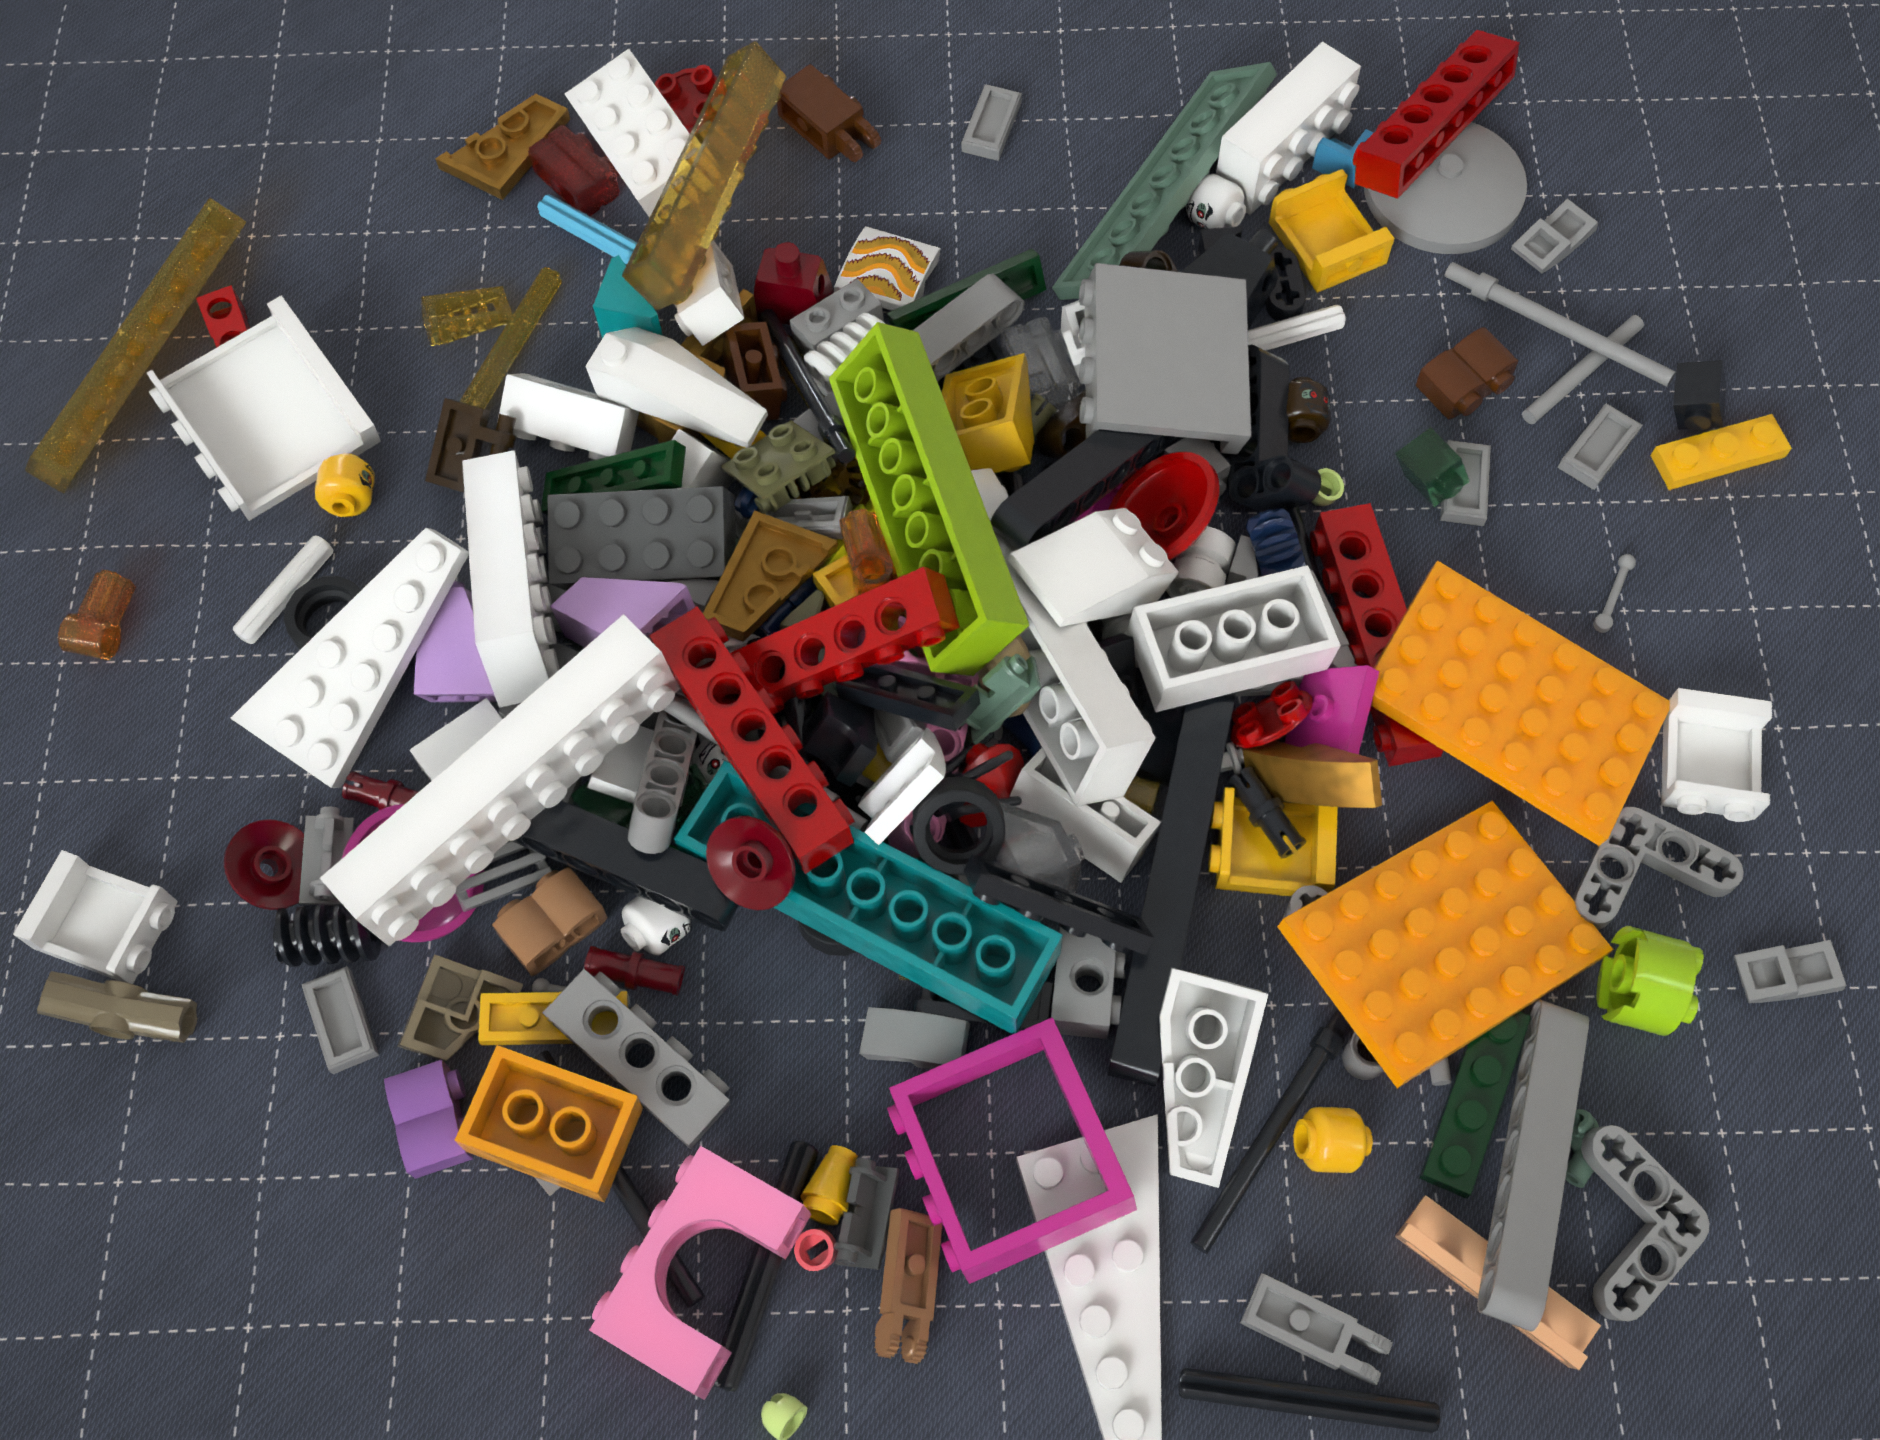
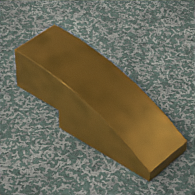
(1316, 775)

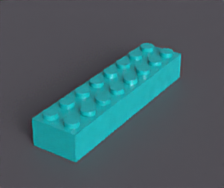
(902, 914)

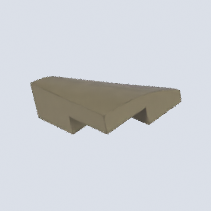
(449, 1007)

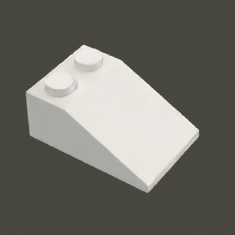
(1095, 568)

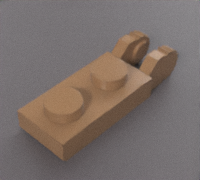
(908, 1285)

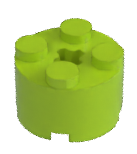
(1649, 981)

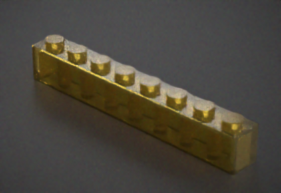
(705, 178)
(134, 347)

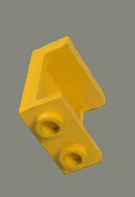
(1328, 232)
(1251, 863)

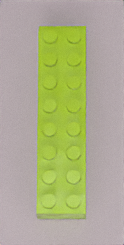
(927, 492)

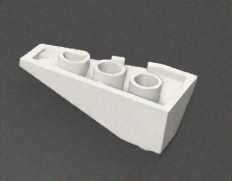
(673, 385)
(1206, 1058)

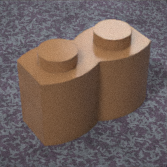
(549, 920)

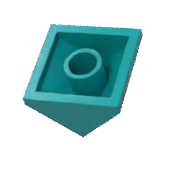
(620, 305)

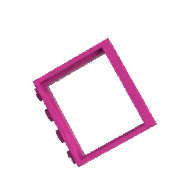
(1046, 1233)

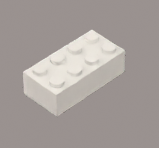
(631, 125)
(1288, 125)
(1232, 638)

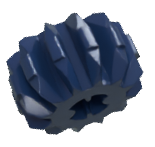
(1275, 542)

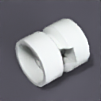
(1203, 564)

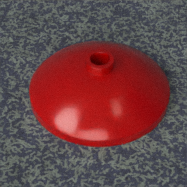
(1172, 499)

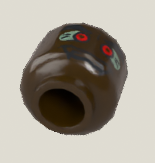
(1307, 410)

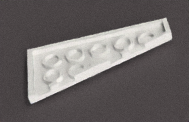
(340, 682)
(1109, 1276)

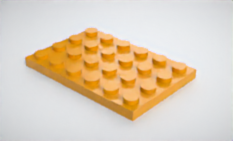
(1518, 702)
(1443, 942)

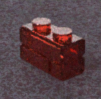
(574, 170)

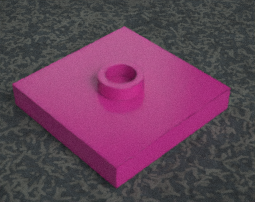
(1339, 708)

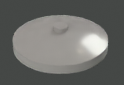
(1461, 199)

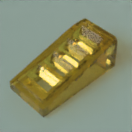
(445, 327)

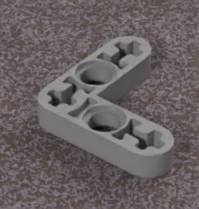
(1647, 849)
(1658, 1227)

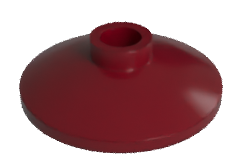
(272, 844)
(740, 873)

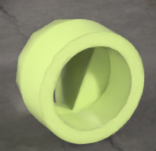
(1330, 485)
(783, 1415)

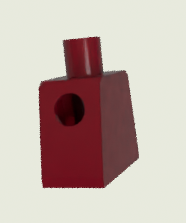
(790, 282)

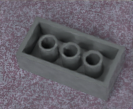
(641, 535)

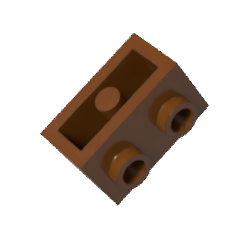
(753, 365)

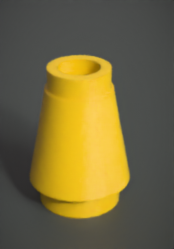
(829, 1186)

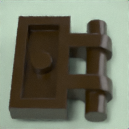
(461, 437)

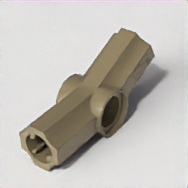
(117, 1008)

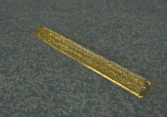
(512, 338)

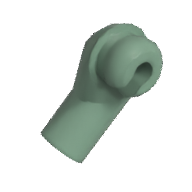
(1578, 1170)

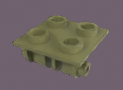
(777, 461)

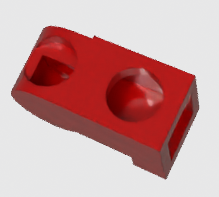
(227, 322)

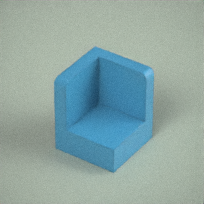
(1336, 155)

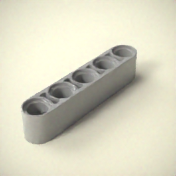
(662, 783)

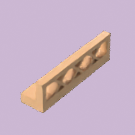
(1461, 1257)

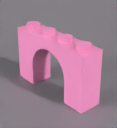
(638, 1311)

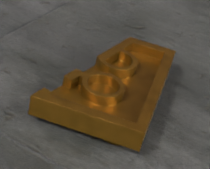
(501, 154)
(764, 572)

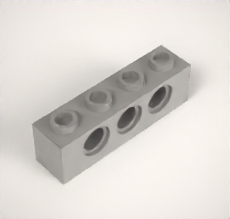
(573, 1016)

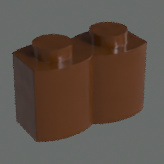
(1467, 373)

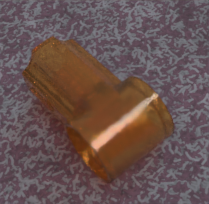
(865, 550)
(95, 627)

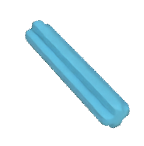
(586, 227)

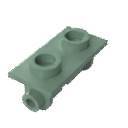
(1011, 685)

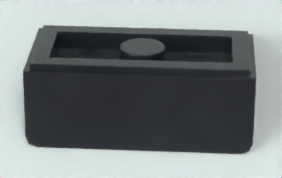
(1166, 728)

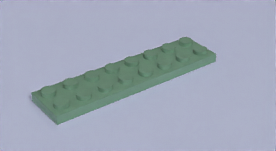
(1169, 172)

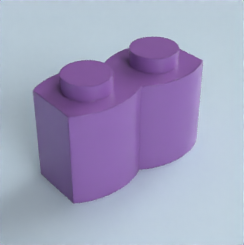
(427, 1117)

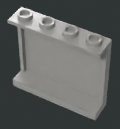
(1165, 354)

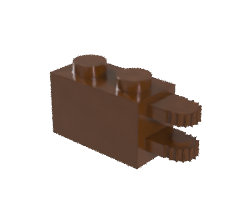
(825, 115)

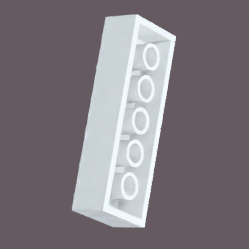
(508, 577)

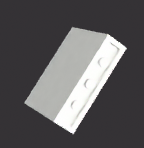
(264, 412)

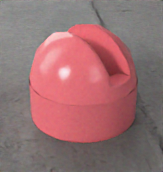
(808, 1241)

